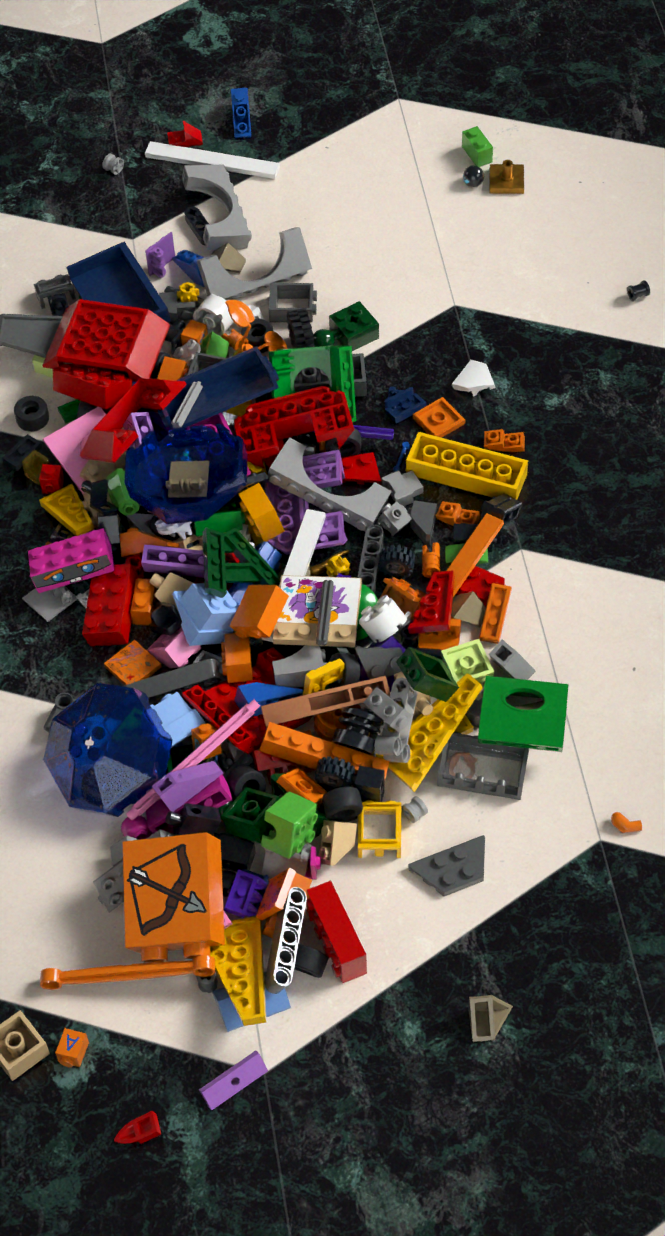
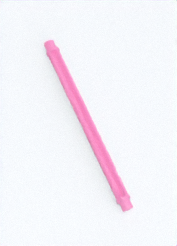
(199, 754)

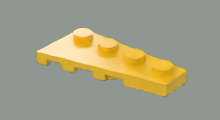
(68, 510)

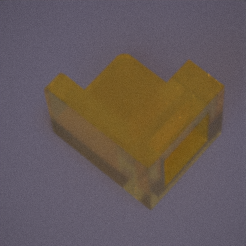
(33, 464)

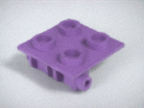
(160, 255)

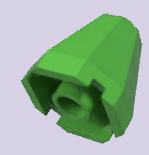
(119, 494)

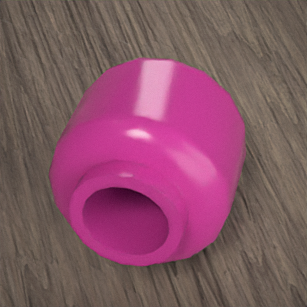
(137, 828)

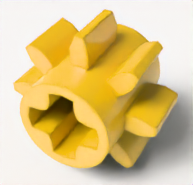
(188, 292)
(337, 565)

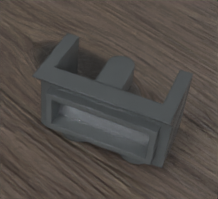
(53, 286)

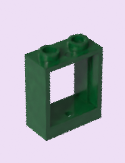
(427, 674)

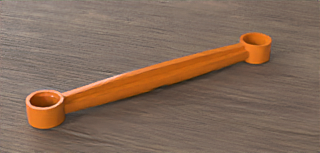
(200, 966)

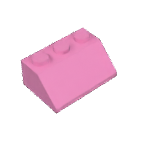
(173, 649)

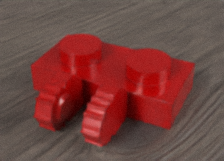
(269, 762)

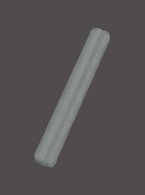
(187, 405)

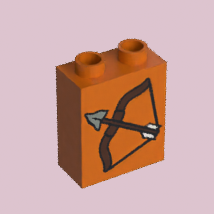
(173, 896)

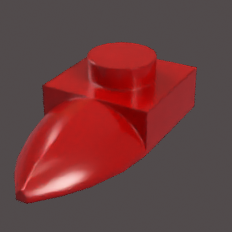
(139, 1129)

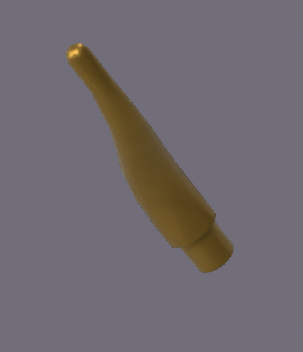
(321, 568)

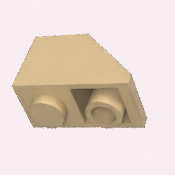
(336, 840)

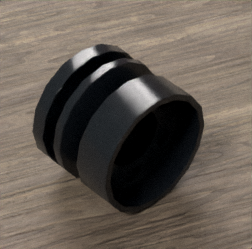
(357, 730)

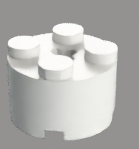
(214, 314)
(382, 619)

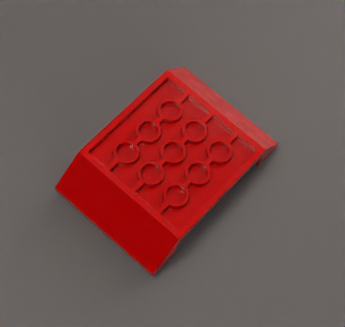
(108, 338)
(219, 705)

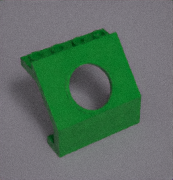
(332, 360)
(521, 728)

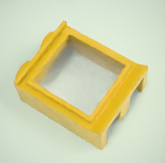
(379, 827)

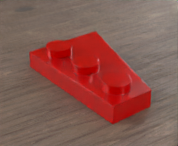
(361, 469)

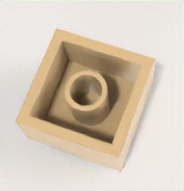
(20, 1045)

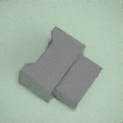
(402, 486)

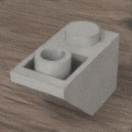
(511, 661)

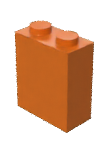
(259, 611)

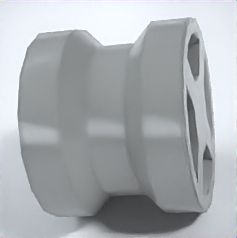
(112, 163)
(414, 809)

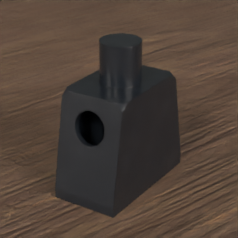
(194, 820)

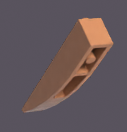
(322, 701)

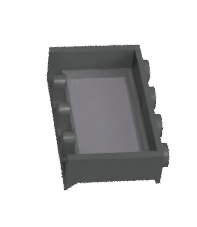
(486, 770)

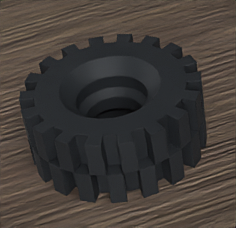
(300, 328)

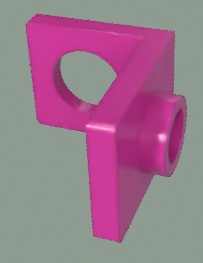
(313, 864)

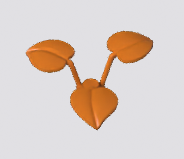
(242, 317)

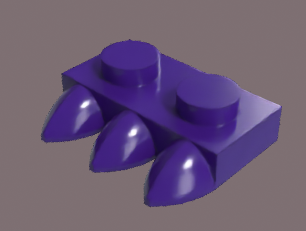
(243, 894)

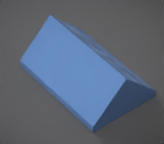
(274, 1004)

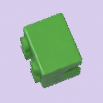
(293, 824)

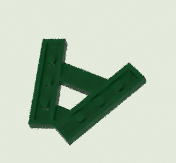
(218, 573)

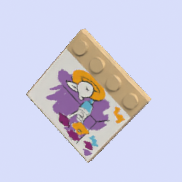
(300, 614)

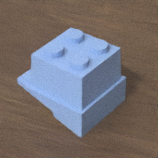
(204, 615)
(177, 717)

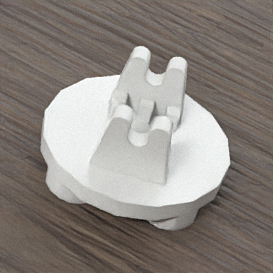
(187, 351)
(180, 528)

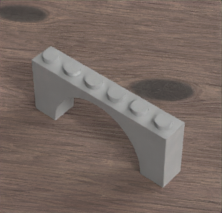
(215, 182)
(291, 261)
(357, 510)
(292, 670)

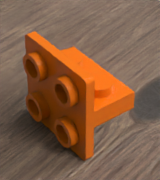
(404, 596)
(441, 639)

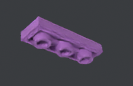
(224, 1087)

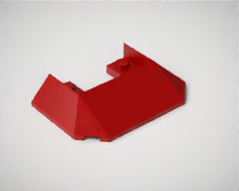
(293, 415)
(108, 439)

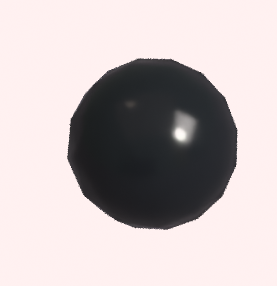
(473, 176)

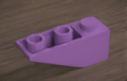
(183, 784)

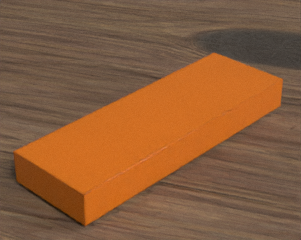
(495, 613)

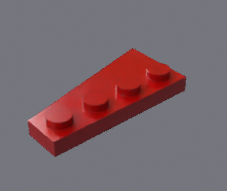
(436, 605)

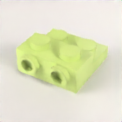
(468, 659)

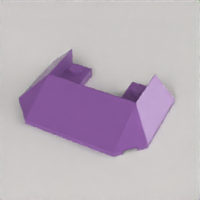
(324, 471)

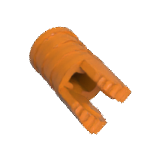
(234, 339)
(430, 560)

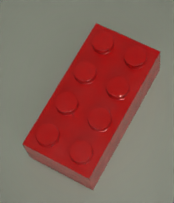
(91, 384)
(109, 607)
(336, 932)

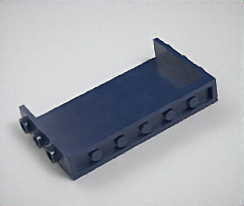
(116, 279)
(224, 386)

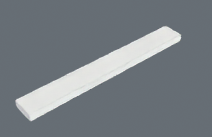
(201, 157)
(304, 546)

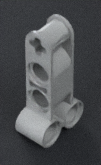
(392, 743)

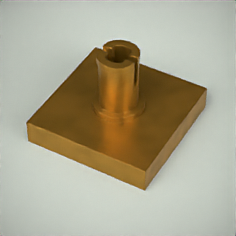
(506, 178)

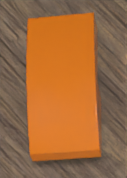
(499, 441)
(453, 514)

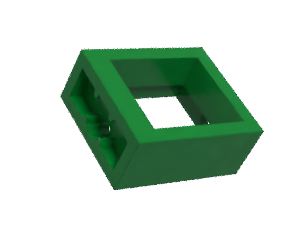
(222, 521)

